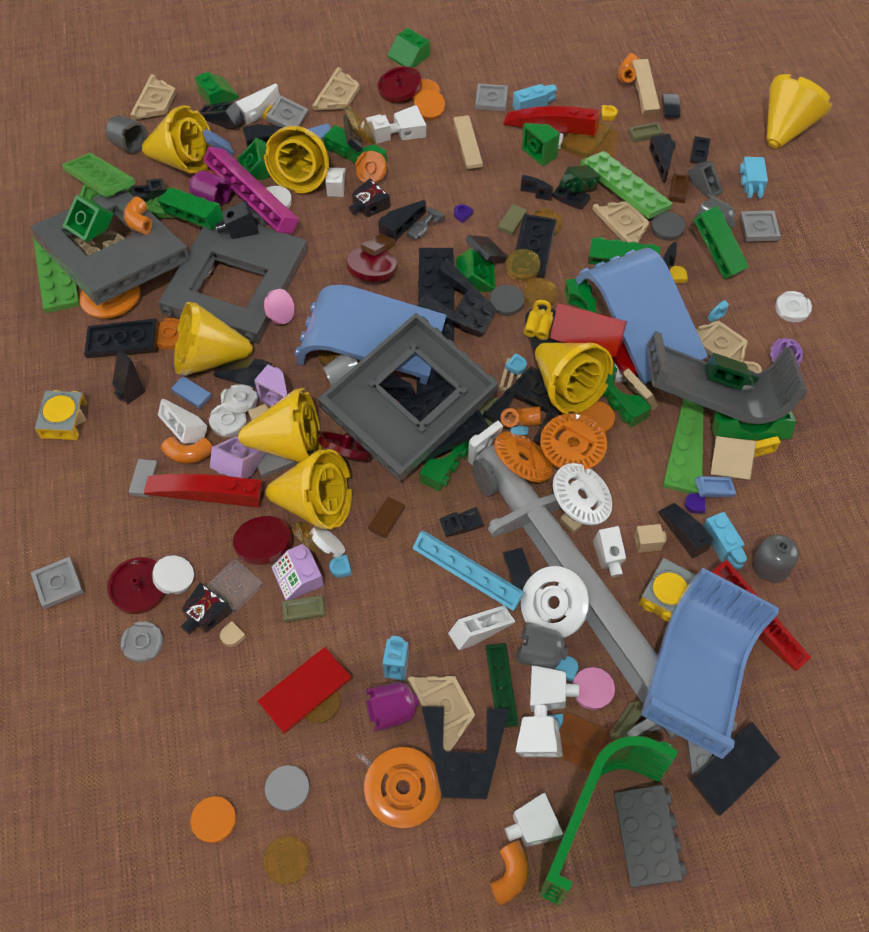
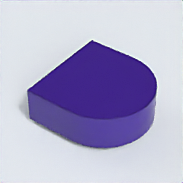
(463, 212)
(695, 503)

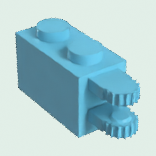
(534, 96)
(753, 176)
(726, 540)
(396, 658)

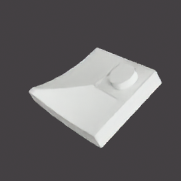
(483, 441)

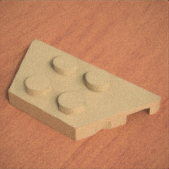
(337, 92)
(154, 99)
(623, 220)
(722, 340)
(448, 694)

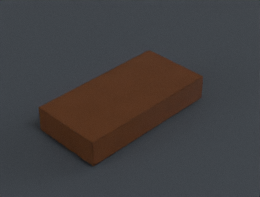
(679, 188)
(377, 244)
(386, 517)

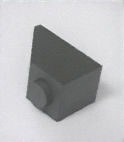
(705, 178)

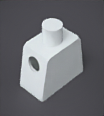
(409, 124)
(610, 550)
(550, 688)
(539, 735)
(535, 823)

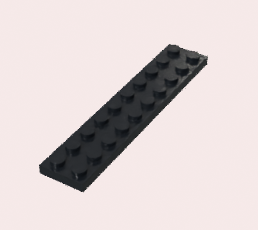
(437, 288)

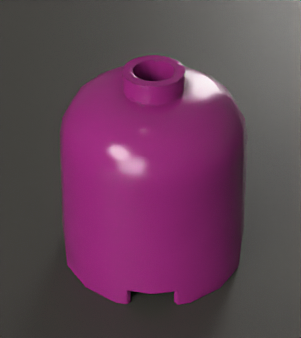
(210, 186)
(390, 705)

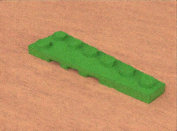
(687, 450)

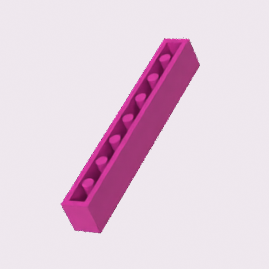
(251, 190)

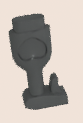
(419, 228)

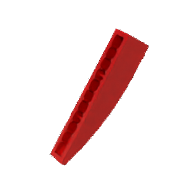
(561, 118)
(206, 488)
(775, 634)

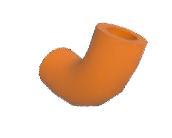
(626, 72)
(134, 217)
(521, 416)
(186, 453)
(515, 876)

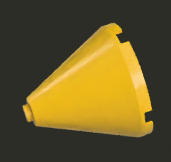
(793, 108)
(179, 140)
(296, 159)
(206, 342)
(574, 373)
(285, 428)
(315, 490)

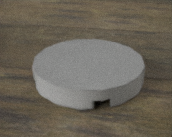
(142, 642)
(287, 788)

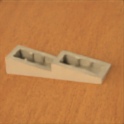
(646, 89)
(467, 141)

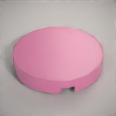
(279, 306)
(595, 688)

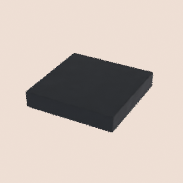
(486, 248)

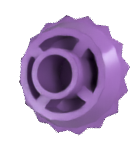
(779, 346)

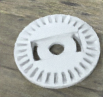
(571, 501)
(571, 594)

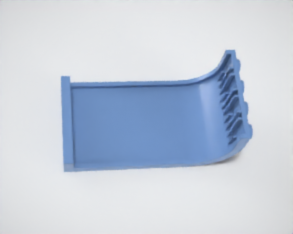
(645, 296)
(357, 322)
(705, 661)

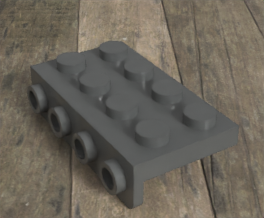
(649, 836)

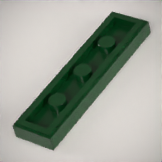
(501, 681)

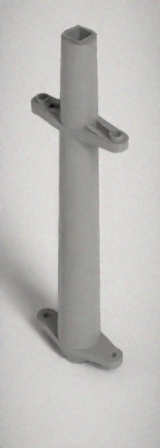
(605, 615)

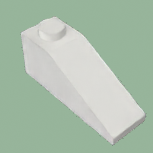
(255, 104)
(181, 422)
(480, 626)

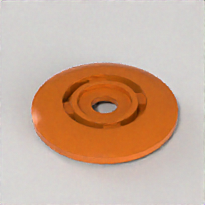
(112, 307)
(578, 427)
(508, 448)
(396, 808)

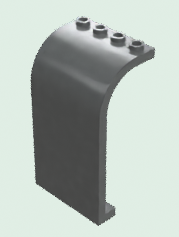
(685, 376)

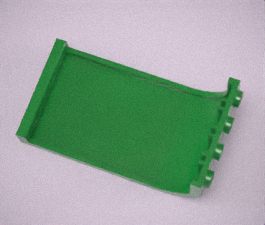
(627, 753)

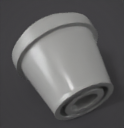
(339, 367)

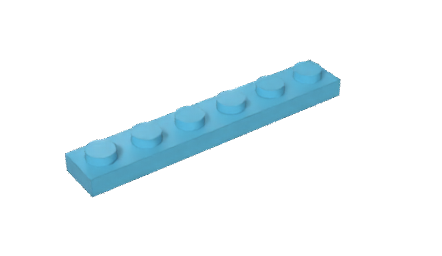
(468, 570)

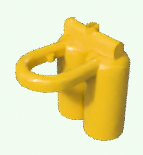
(539, 321)

